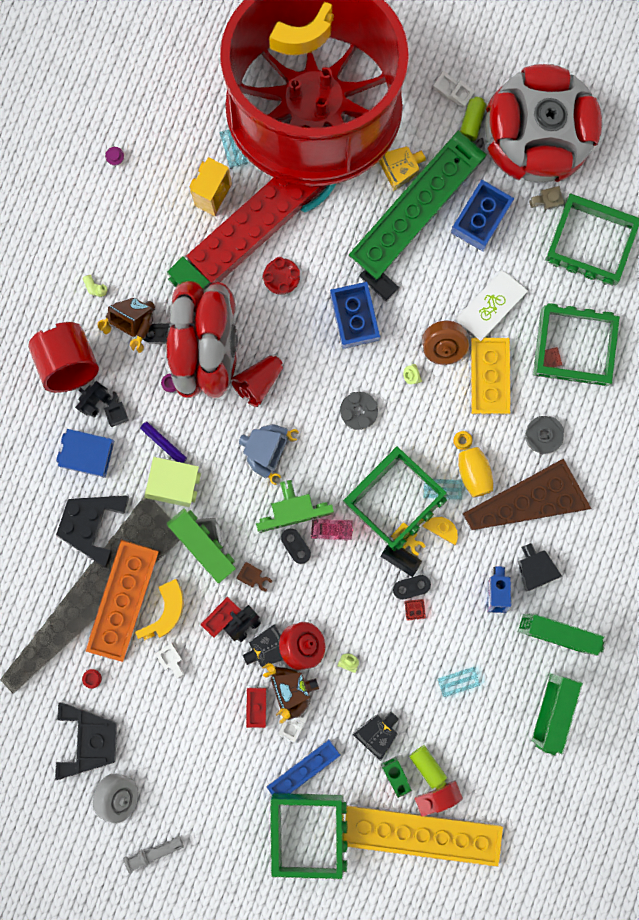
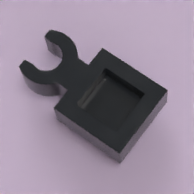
(115, 411)

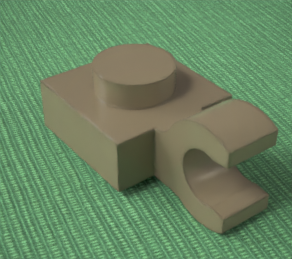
(549, 198)

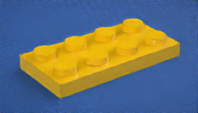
(490, 376)

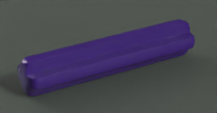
(162, 442)

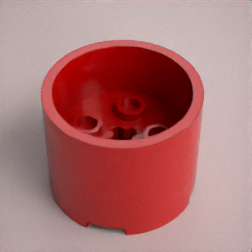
(63, 357)

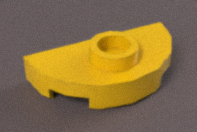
(443, 528)

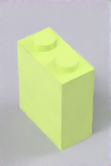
(172, 482)

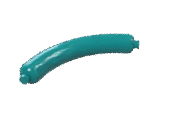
(317, 201)

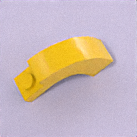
(303, 39)
(173, 610)

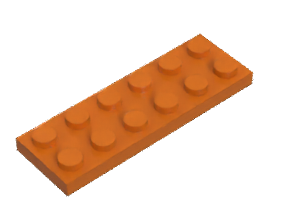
(121, 600)

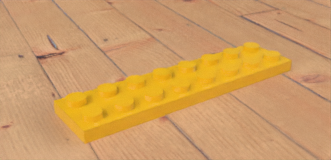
(423, 836)

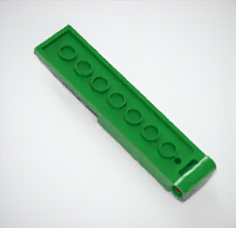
(417, 205)

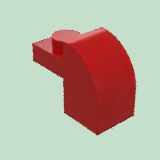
(439, 799)

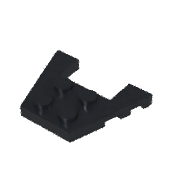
(82, 521)
(94, 741)

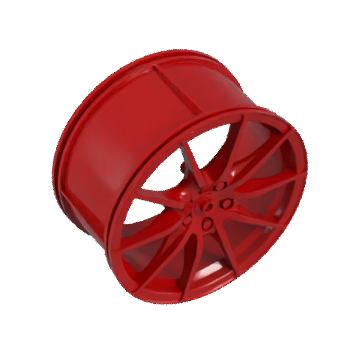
(306, 149)

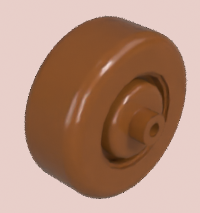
(445, 342)

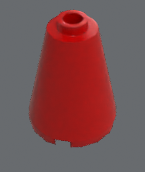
(257, 380)

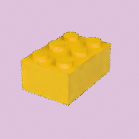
(210, 186)

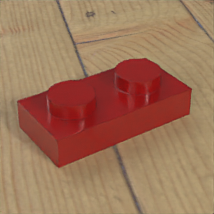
(220, 617)
(256, 708)

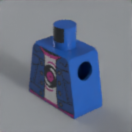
(499, 599)

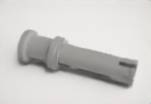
(144, 857)

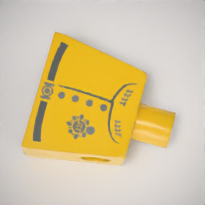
(401, 166)

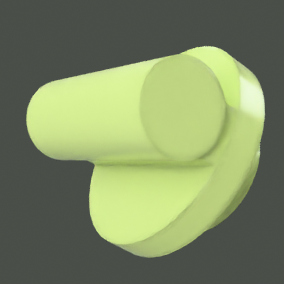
(412, 374)
(348, 662)

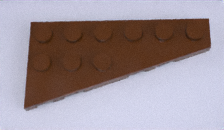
(538, 496)

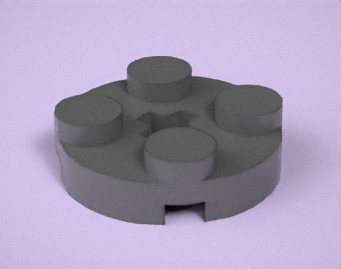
(368, 405)
(555, 434)

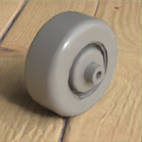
(115, 798)

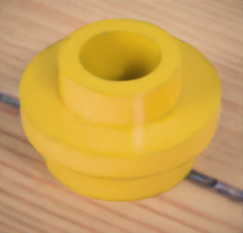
(467, 436)

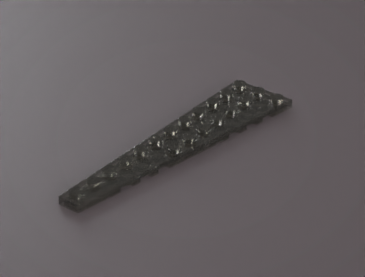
(80, 606)

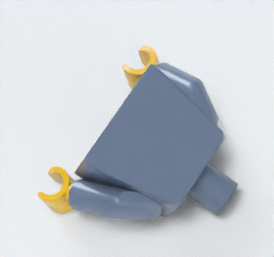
(265, 448)

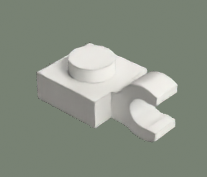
(169, 659)

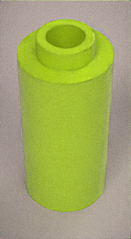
(473, 118)
(428, 767)

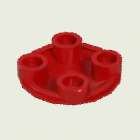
(281, 276)

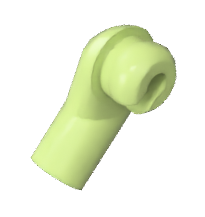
(94, 289)

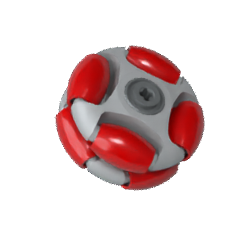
(542, 124)
(202, 339)

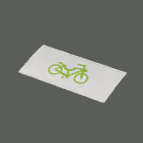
(491, 305)

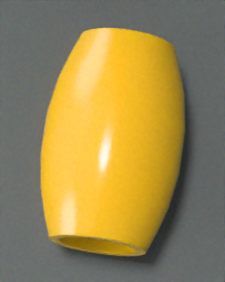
(475, 472)

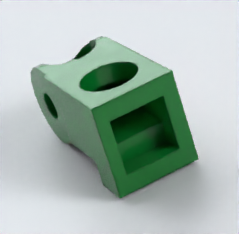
(396, 776)

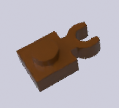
(251, 575)

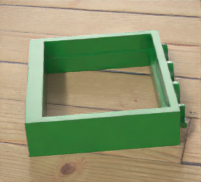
(603, 212)
(571, 375)
(386, 464)
(561, 634)
(556, 714)
(276, 840)

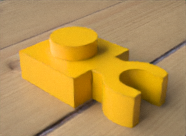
(410, 540)

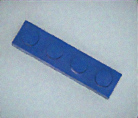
(304, 769)

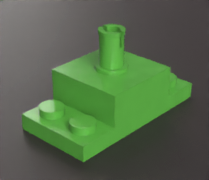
(293, 510)

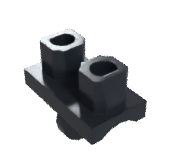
(91, 397)
(241, 622)

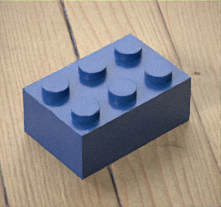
(482, 215)
(354, 315)

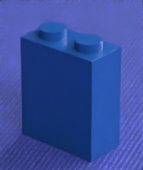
(85, 453)

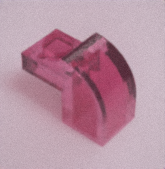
(332, 529)

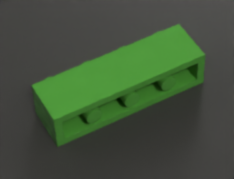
(201, 545)

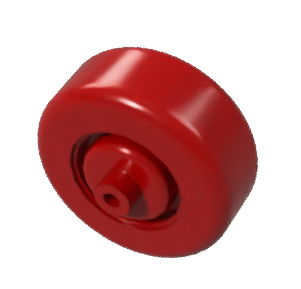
(302, 646)

